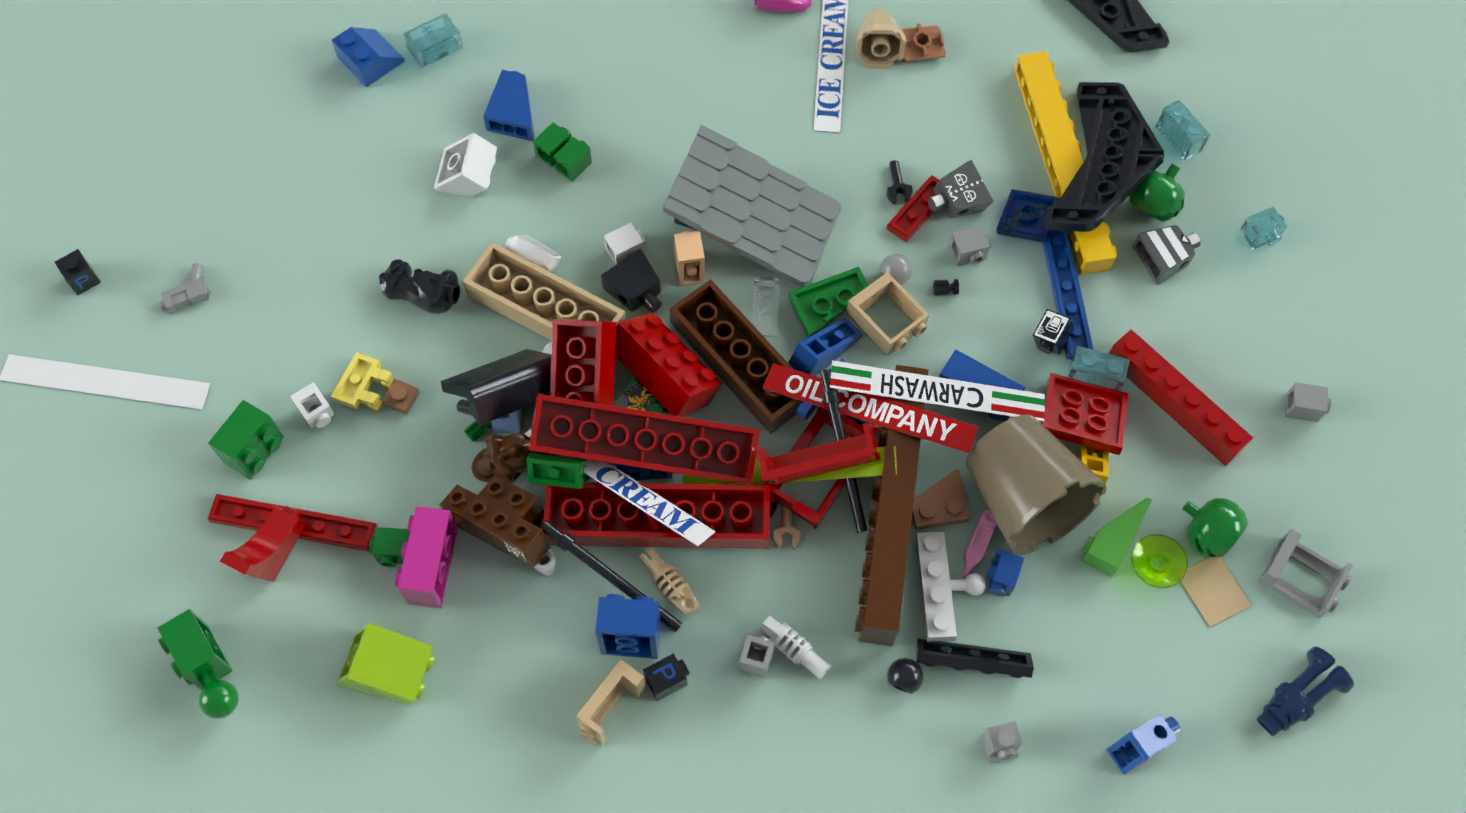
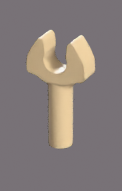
(787, 529)

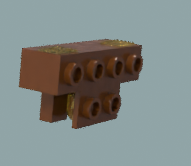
(502, 518)

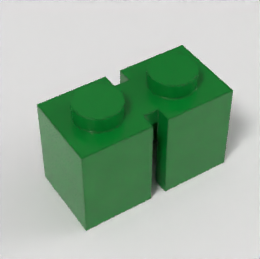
(557, 145)

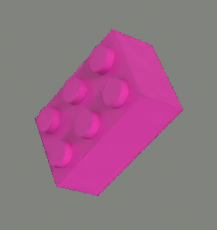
(427, 557)

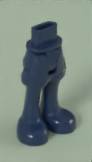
(1291, 705)

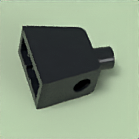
(633, 283)

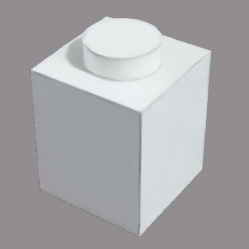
(623, 242)

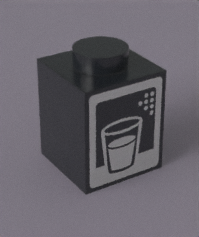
(1053, 332)

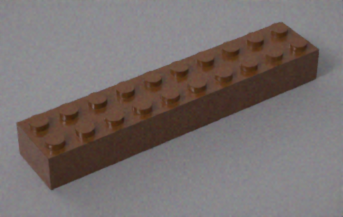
(889, 534)

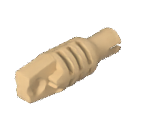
(670, 582)

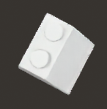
(466, 166)

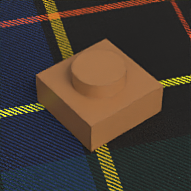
(400, 396)

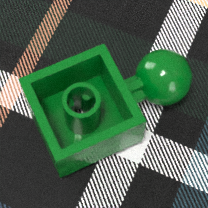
(199, 662)

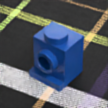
(1004, 572)

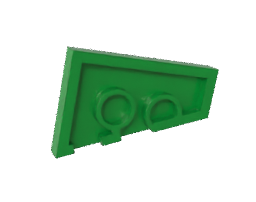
(826, 299)

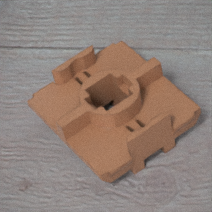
(923, 35)

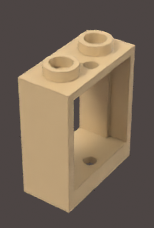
(872, 294)

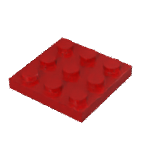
(1085, 413)

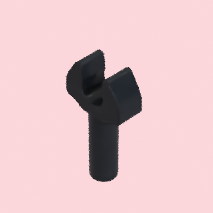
(898, 185)

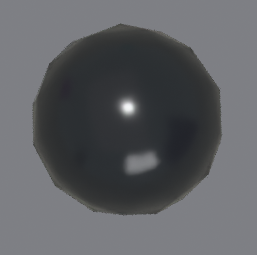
(905, 675)

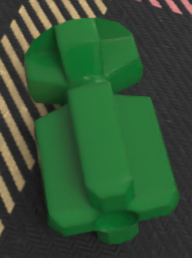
(475, 431)

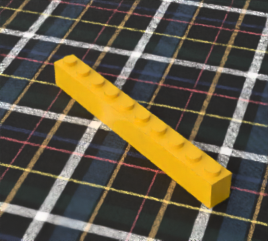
(1060, 152)

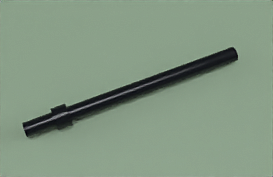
(831, 398)
(567, 542)

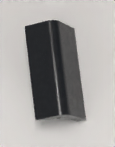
(501, 385)

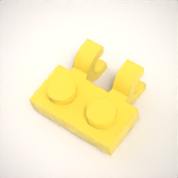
(357, 380)

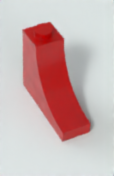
(269, 547)

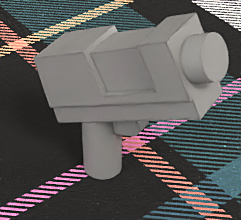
(190, 292)

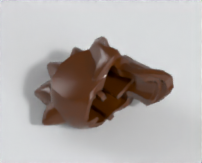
(503, 457)

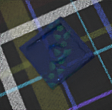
(1026, 215)

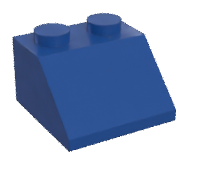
(366, 54)

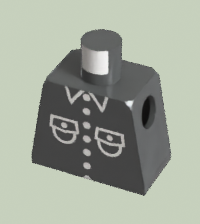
(961, 192)

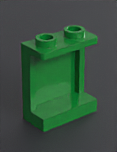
(556, 470)

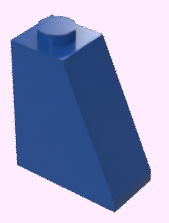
(510, 107)

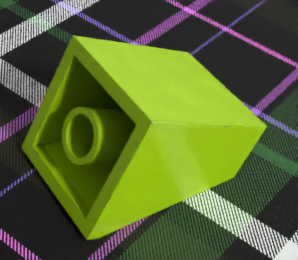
(386, 664)

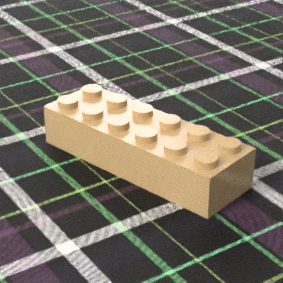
(532, 293)

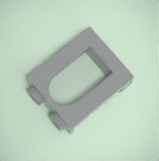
(1335, 576)

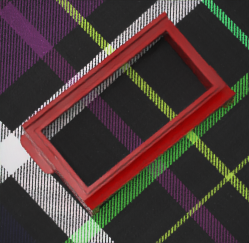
(819, 458)
(799, 509)

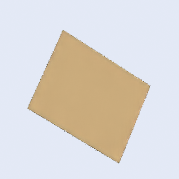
(1214, 590)

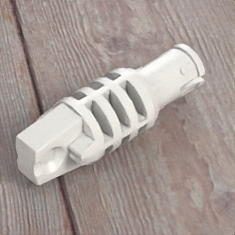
(795, 647)

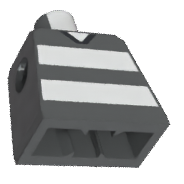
(1165, 251)

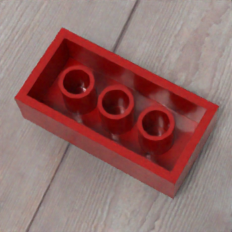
(583, 360)
(665, 365)

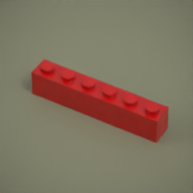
(1181, 399)

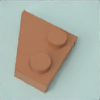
(941, 504)

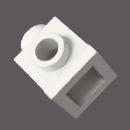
(313, 406)

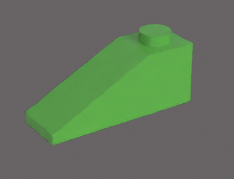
(1112, 541)

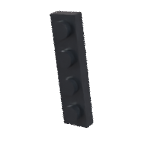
(974, 658)

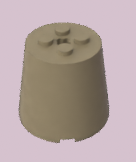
(1032, 483)

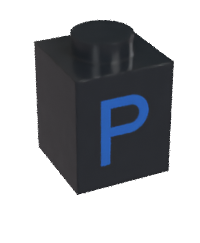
(77, 272)
(666, 676)

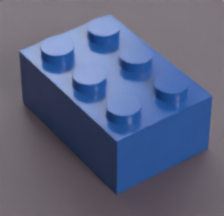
(628, 626)

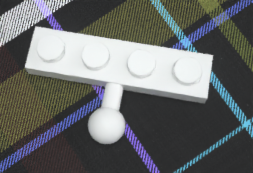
(938, 587)

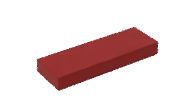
(914, 212)

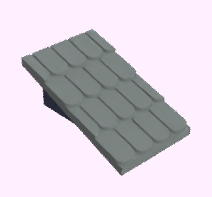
(752, 207)

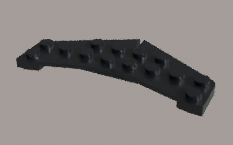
(1124, 23)
(1117, 161)

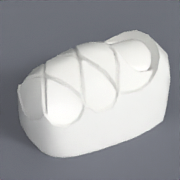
(533, 251)

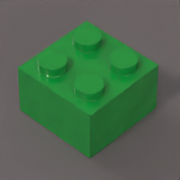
(246, 439)

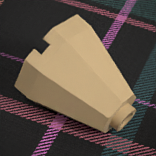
(880, 40)

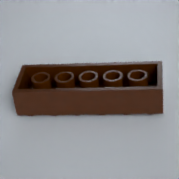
(733, 352)

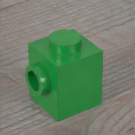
(388, 545)

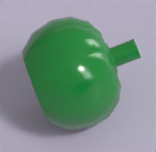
(1160, 195)
(1215, 526)

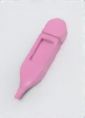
(979, 541)

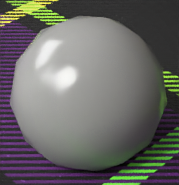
(898, 267)

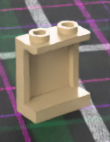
(619, 679)

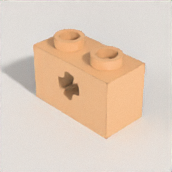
(689, 258)

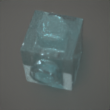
(1263, 228)

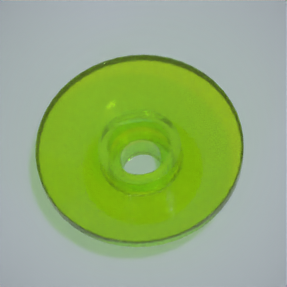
(1167, 552)

